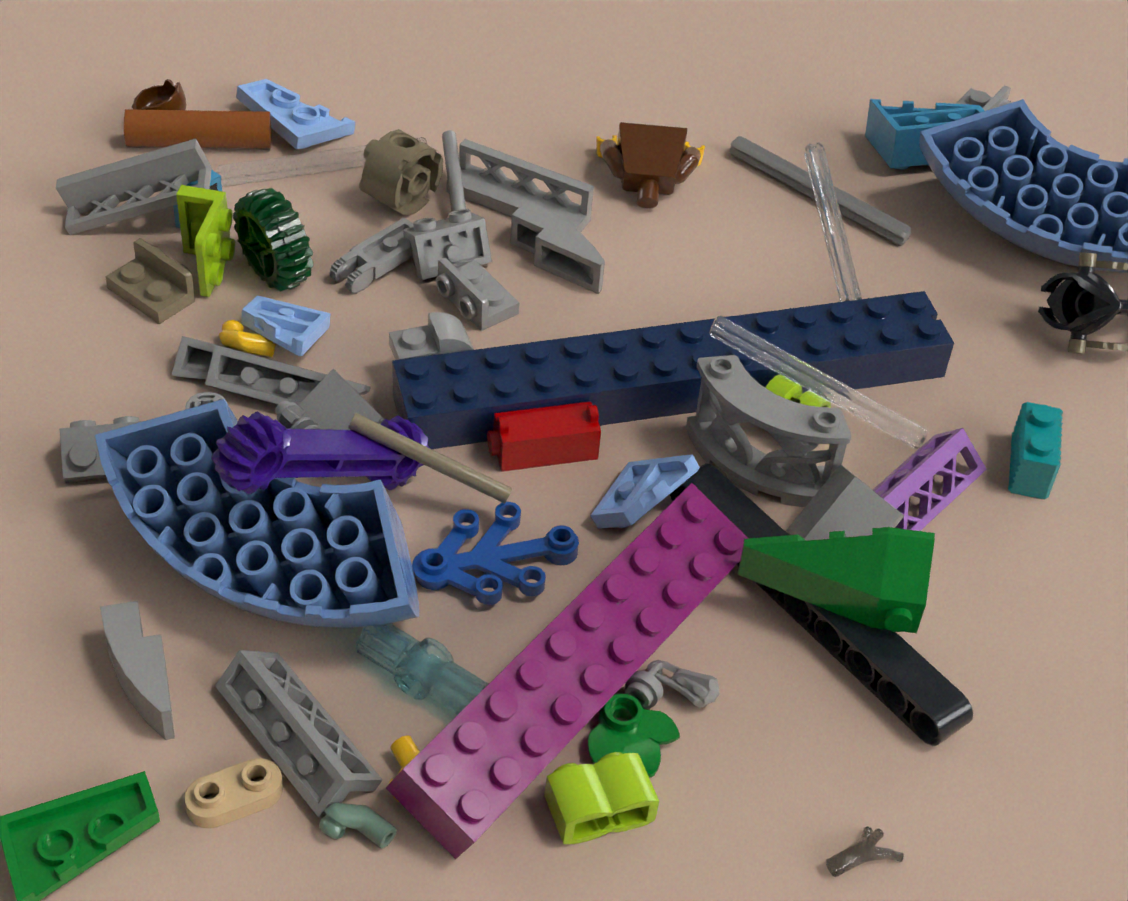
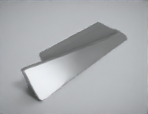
(247, 373)

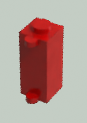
(545, 436)

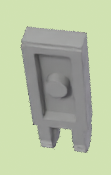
(373, 257)

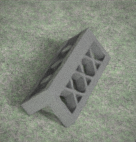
(134, 181)
(497, 192)
(295, 729)

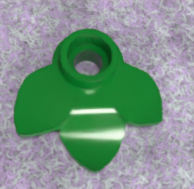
(639, 734)

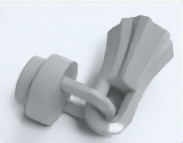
(695, 686)

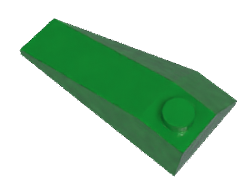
(864, 578)

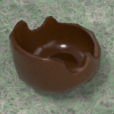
(161, 97)

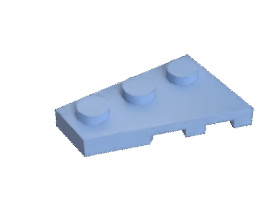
(292, 119)

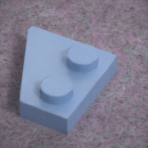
(285, 323)
(641, 488)

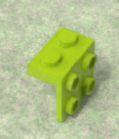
(206, 233)

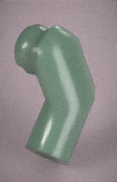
(357, 817)

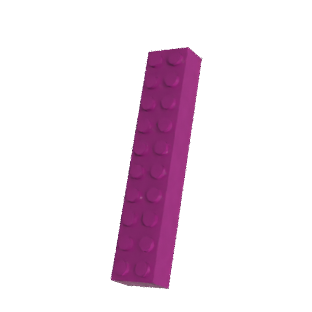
(567, 673)

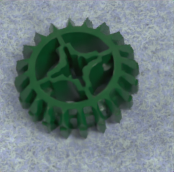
(273, 238)

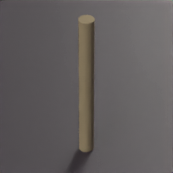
(430, 458)

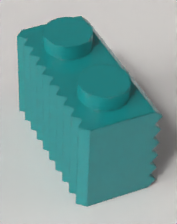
(1035, 450)

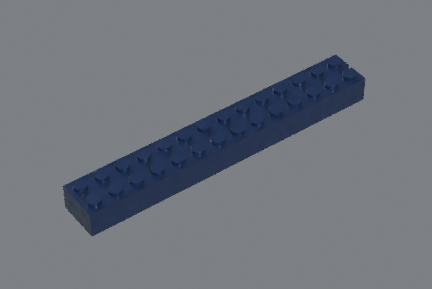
(655, 367)

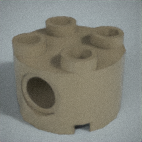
(400, 171)

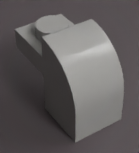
(440, 336)

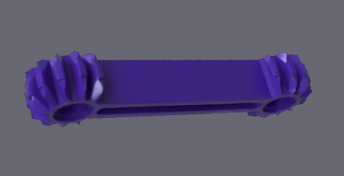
(265, 450)

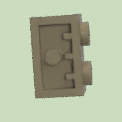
(153, 283)

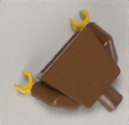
(649, 159)

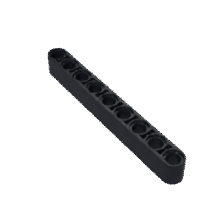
(872, 655)

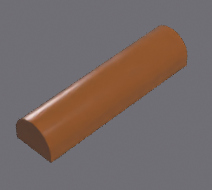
(209, 128)

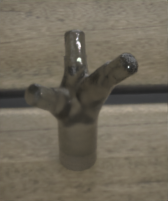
(860, 852)

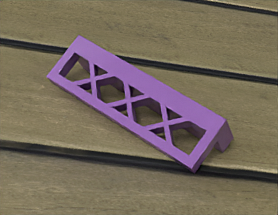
(919, 471)

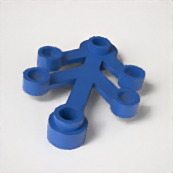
(443, 566)

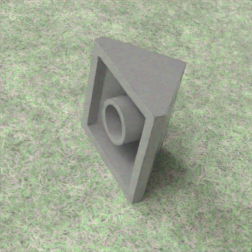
(846, 506)

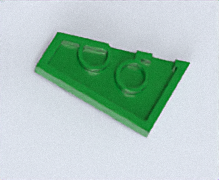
(74, 832)

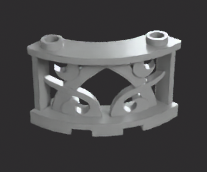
(733, 397)

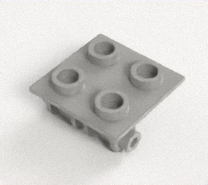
(326, 407)

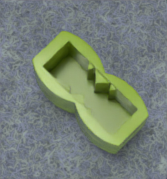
(600, 797)

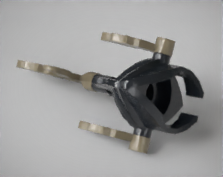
(1084, 303)

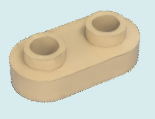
(235, 793)

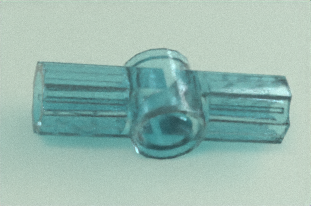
(420, 667)

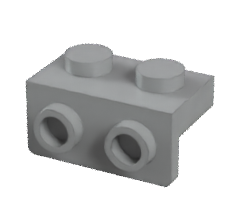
(80, 449)

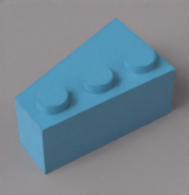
(897, 129)

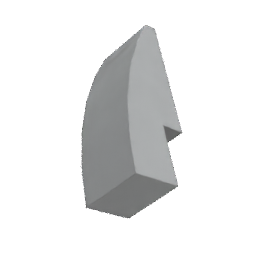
(557, 246)
(139, 665)

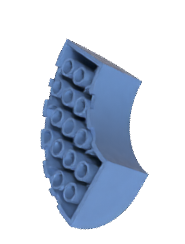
(1032, 186)
(276, 553)

